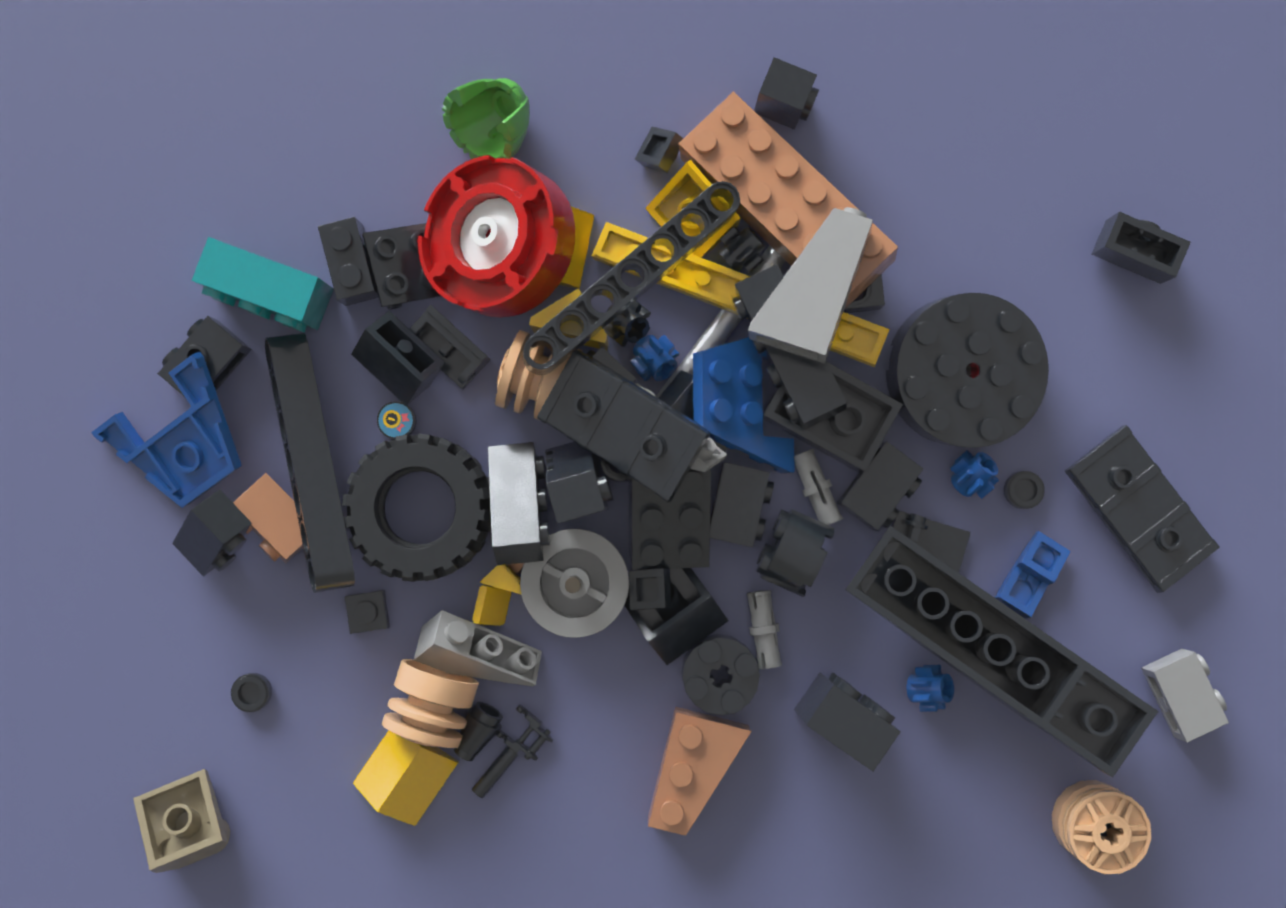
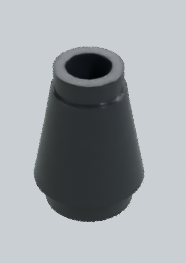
(481, 727)

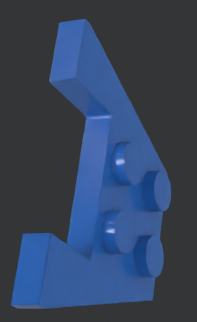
(731, 403)
(188, 452)

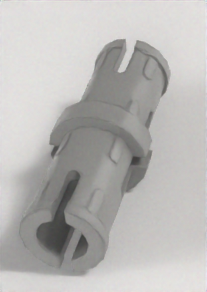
(806, 464)
(764, 629)

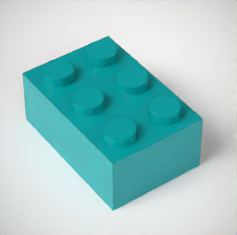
(262, 286)

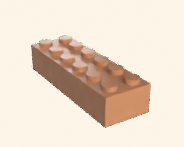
(776, 186)

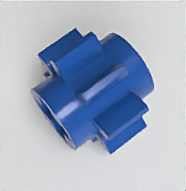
(654, 357)
(974, 474)
(930, 688)

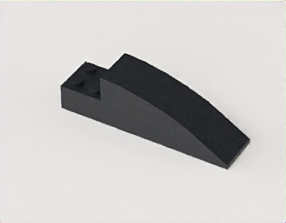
(1001, 652)

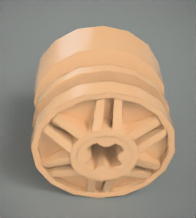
(518, 380)
(428, 711)
(1082, 816)

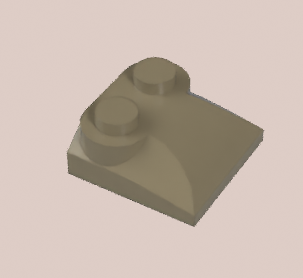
(181, 823)

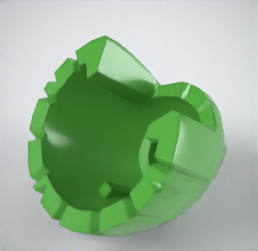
(487, 117)

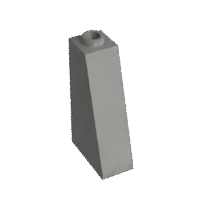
(812, 295)

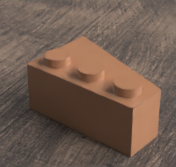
(692, 766)

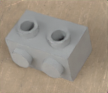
(1186, 694)

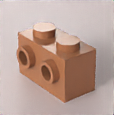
(272, 518)

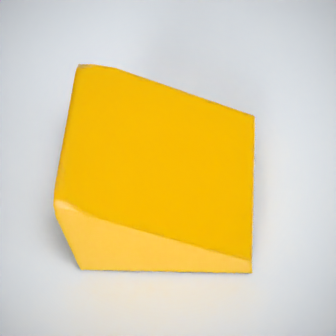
(503, 578)
(491, 606)

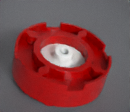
(497, 237)

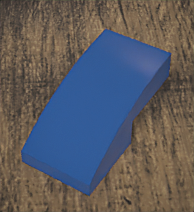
(1031, 574)

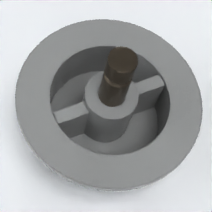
(576, 585)

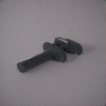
(511, 751)

